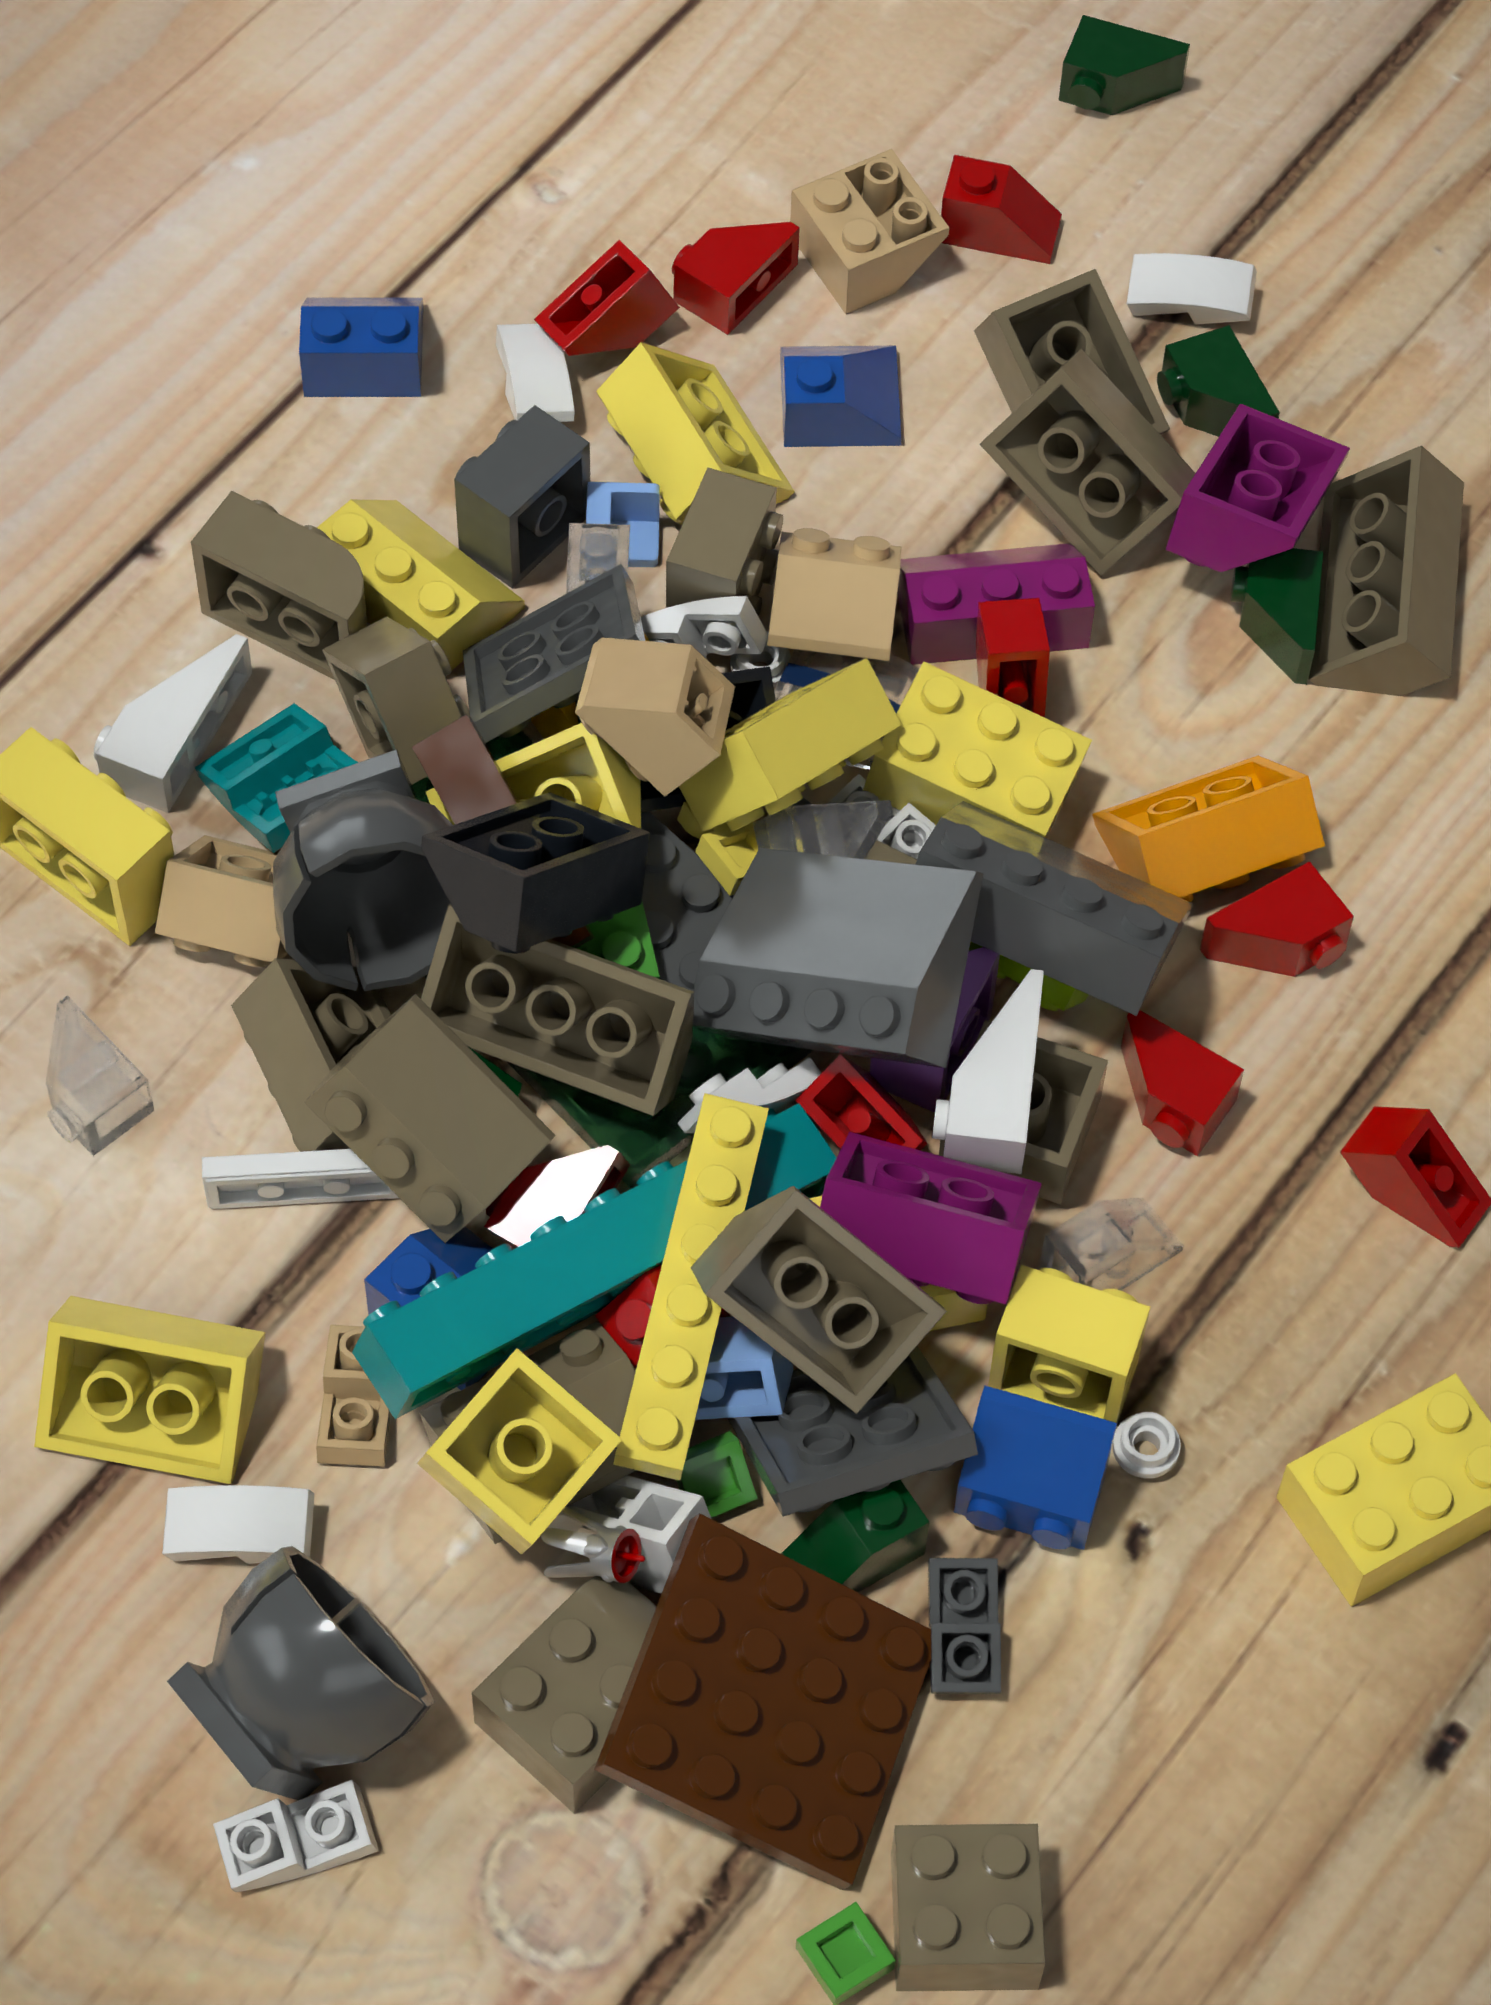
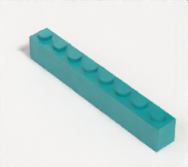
(559, 1275)

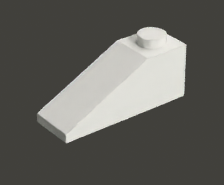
(171, 725)
(993, 1087)
(653, 1511)

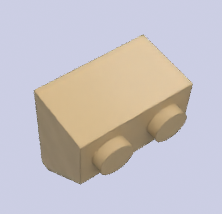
(835, 594)
(221, 900)

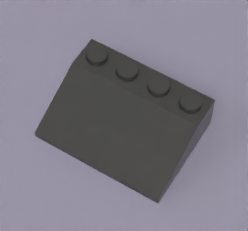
(1059, 907)
(841, 956)

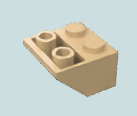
(866, 229)
(656, 707)

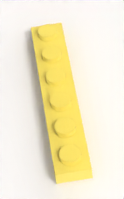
(681, 1315)

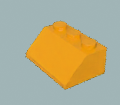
(1214, 828)

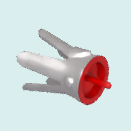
(612, 1551)

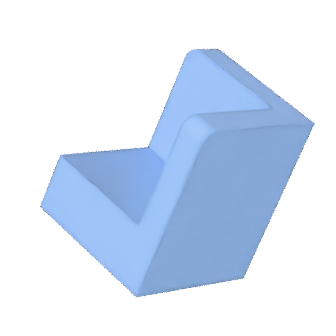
(629, 505)

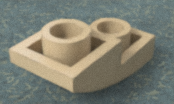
(352, 1412)

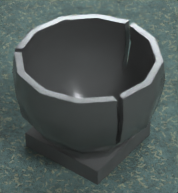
(359, 871)
(297, 1686)

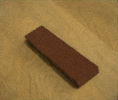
(472, 782)

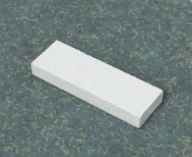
(290, 1179)

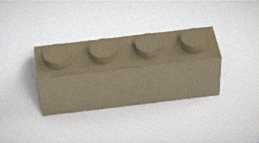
(1389, 577)
(564, 1015)

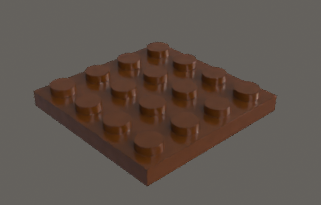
(768, 1702)

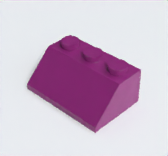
(1253, 491)
(943, 593)
(933, 1215)

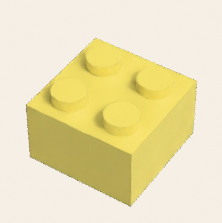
(1068, 1343)
(519, 1451)

